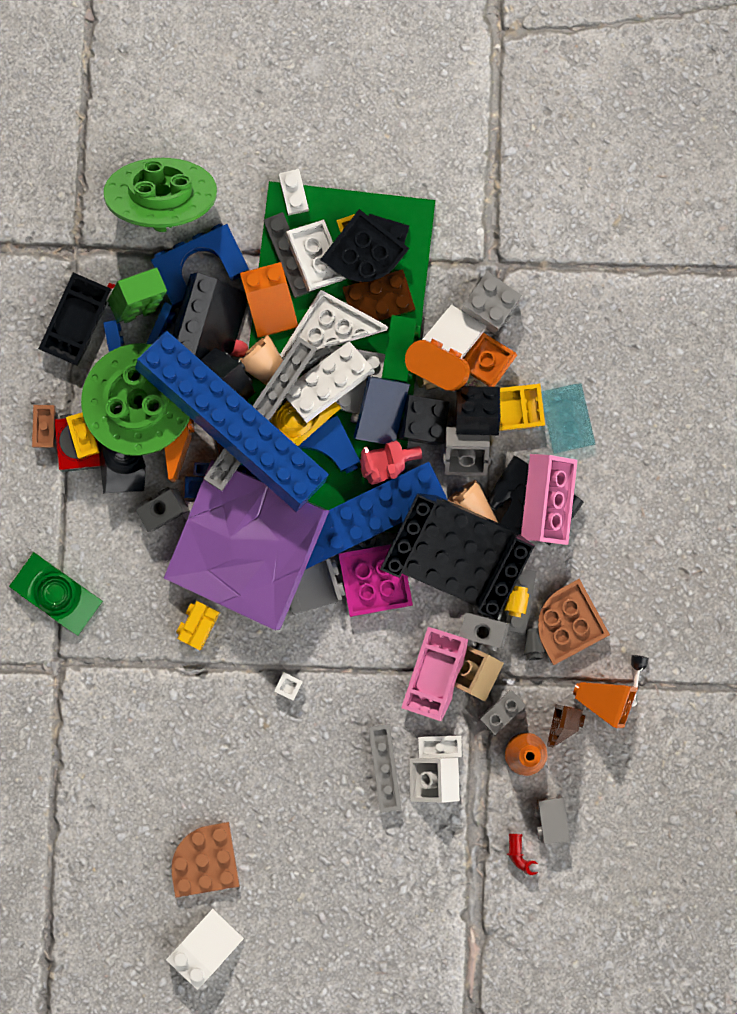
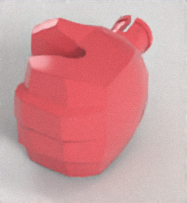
(386, 462)

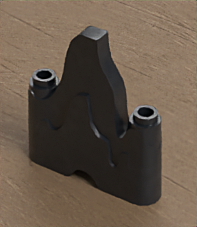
(513, 487)

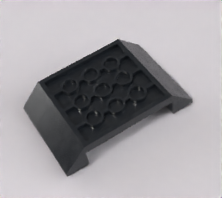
(458, 553)

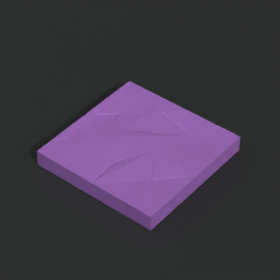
(246, 548)

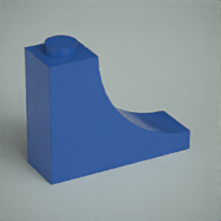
(334, 443)

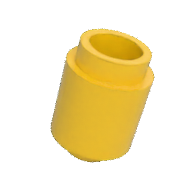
(517, 601)

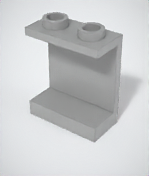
(317, 588)

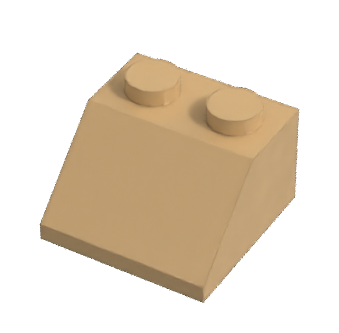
(478, 673)

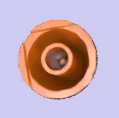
(518, 748)

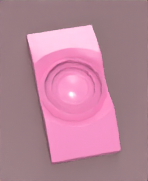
(435, 674)

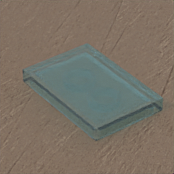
(567, 418)

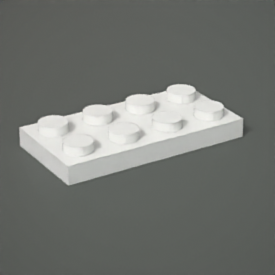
(328, 381)

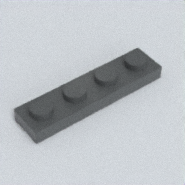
(276, 228)

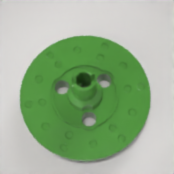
(160, 192)
(134, 429)

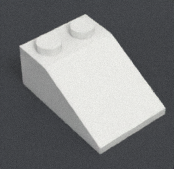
(204, 949)

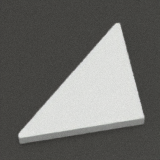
(332, 323)

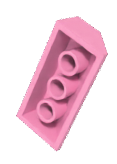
(549, 499)

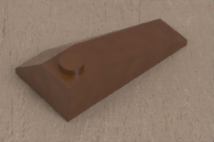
(564, 724)

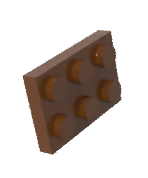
(381, 297)

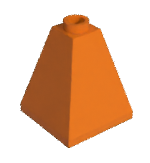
(607, 701)

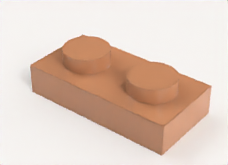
(43, 426)

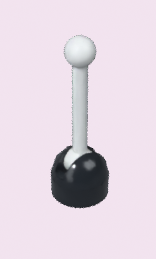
(638, 663)

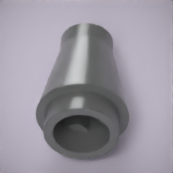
(533, 646)

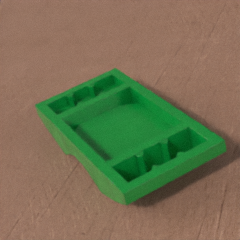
(55, 593)

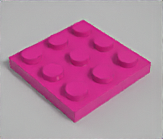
(369, 587)

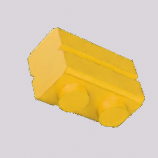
(198, 625)

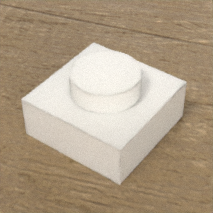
(288, 686)

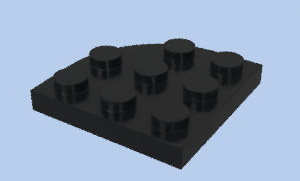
(364, 250)

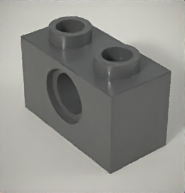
(174, 507)

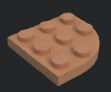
(569, 622)
(205, 861)

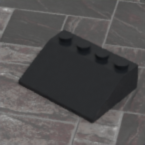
(209, 315)

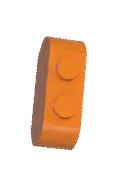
(437, 364)

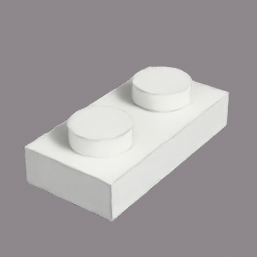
(293, 192)
(440, 746)

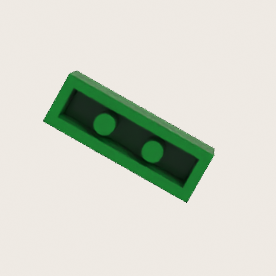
(400, 338)

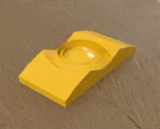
(521, 407)
(294, 427)

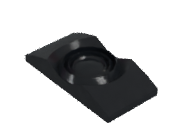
(75, 319)
(121, 472)

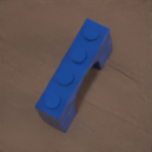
(217, 241)

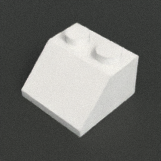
(434, 780)

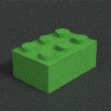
(137, 295)

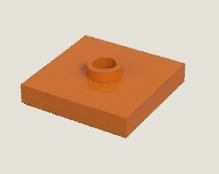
(489, 360)

